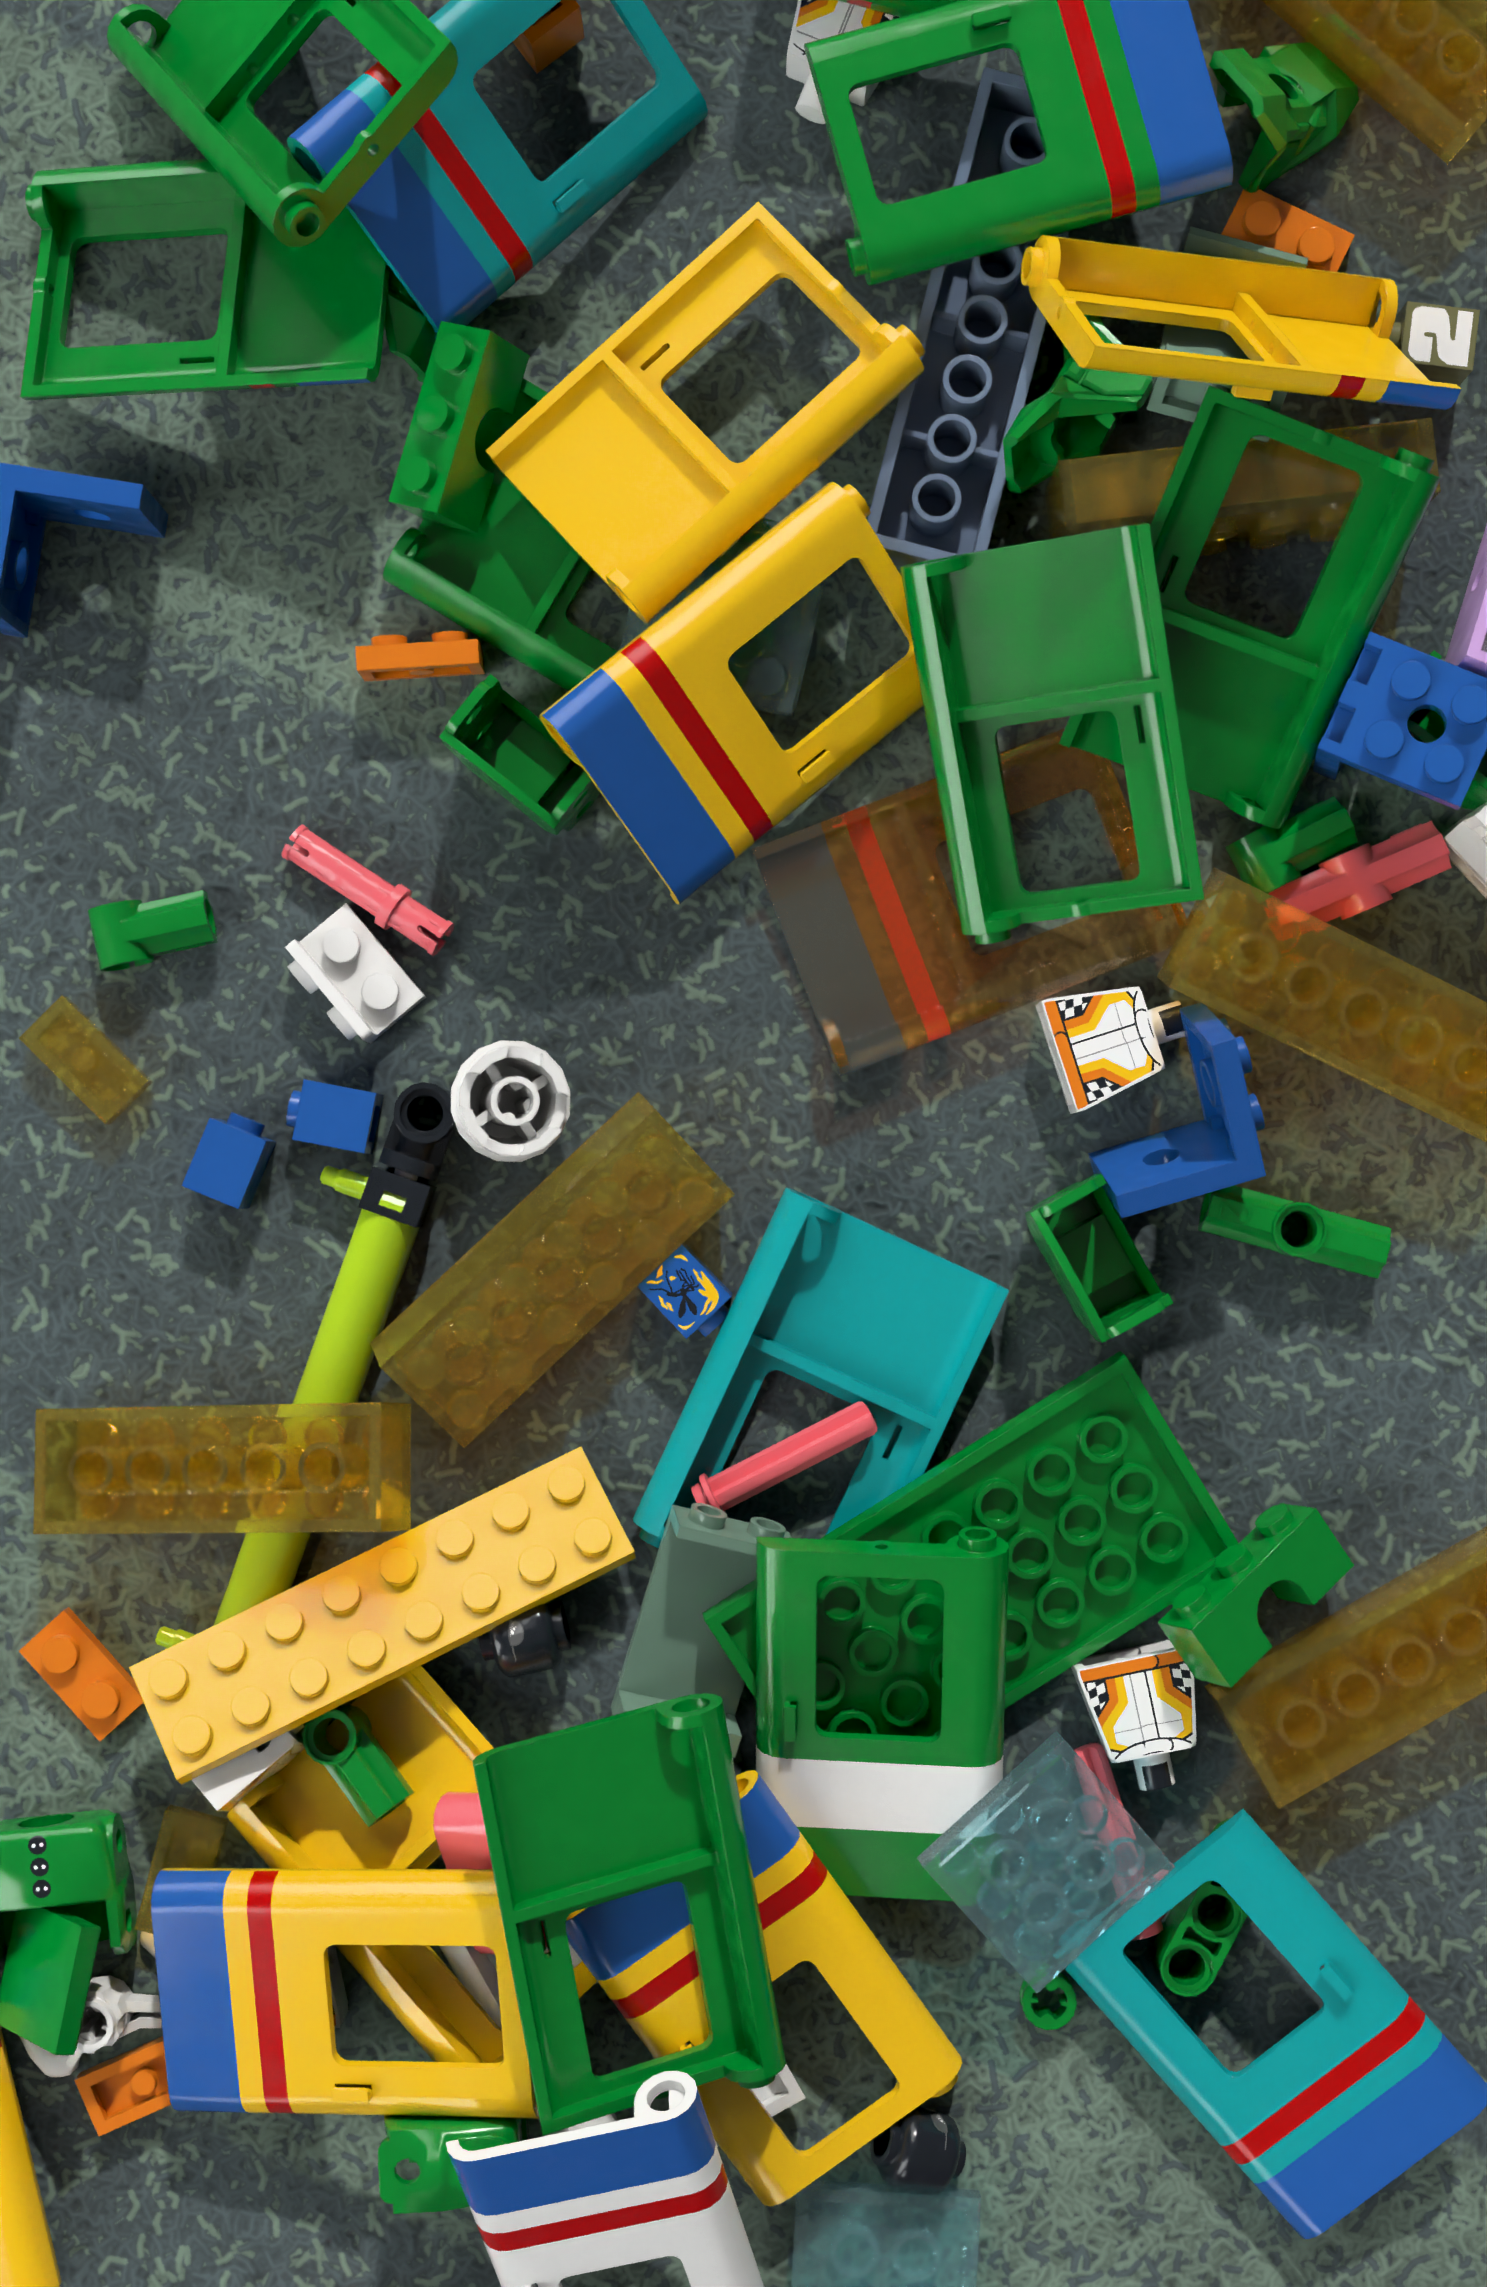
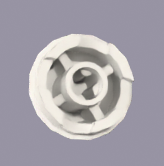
(510, 1101)

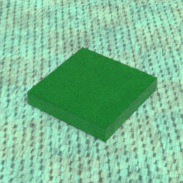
(48, 1977)

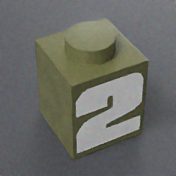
(1437, 339)

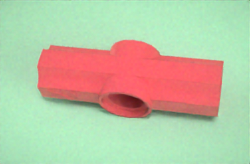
(1368, 874)

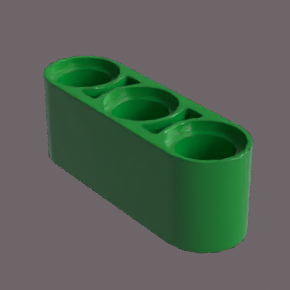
(1206, 1936)

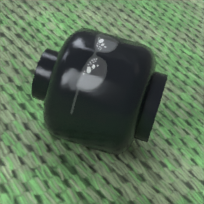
(529, 1641)
(920, 2152)

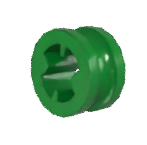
(1044, 2017)

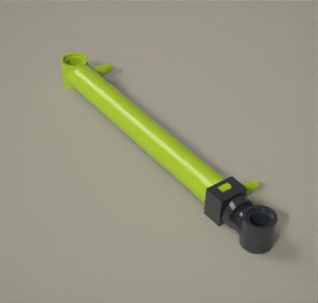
(356, 1313)

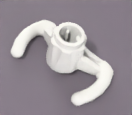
(103, 2029)

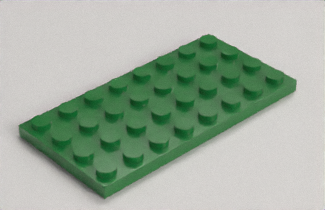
(1098, 1537)

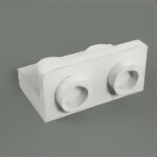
(355, 976)

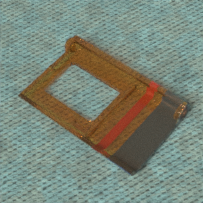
(884, 936)

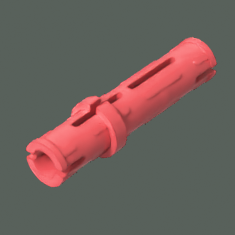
(388, 903)

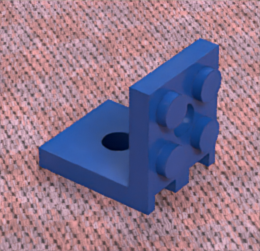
(38, 495)
(1373, 715)
(1201, 1154)

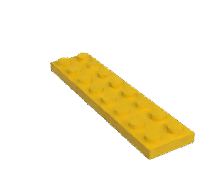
(380, 1614)

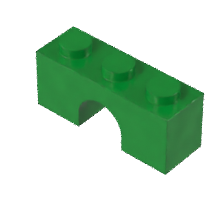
(439, 468)
(1217, 1619)

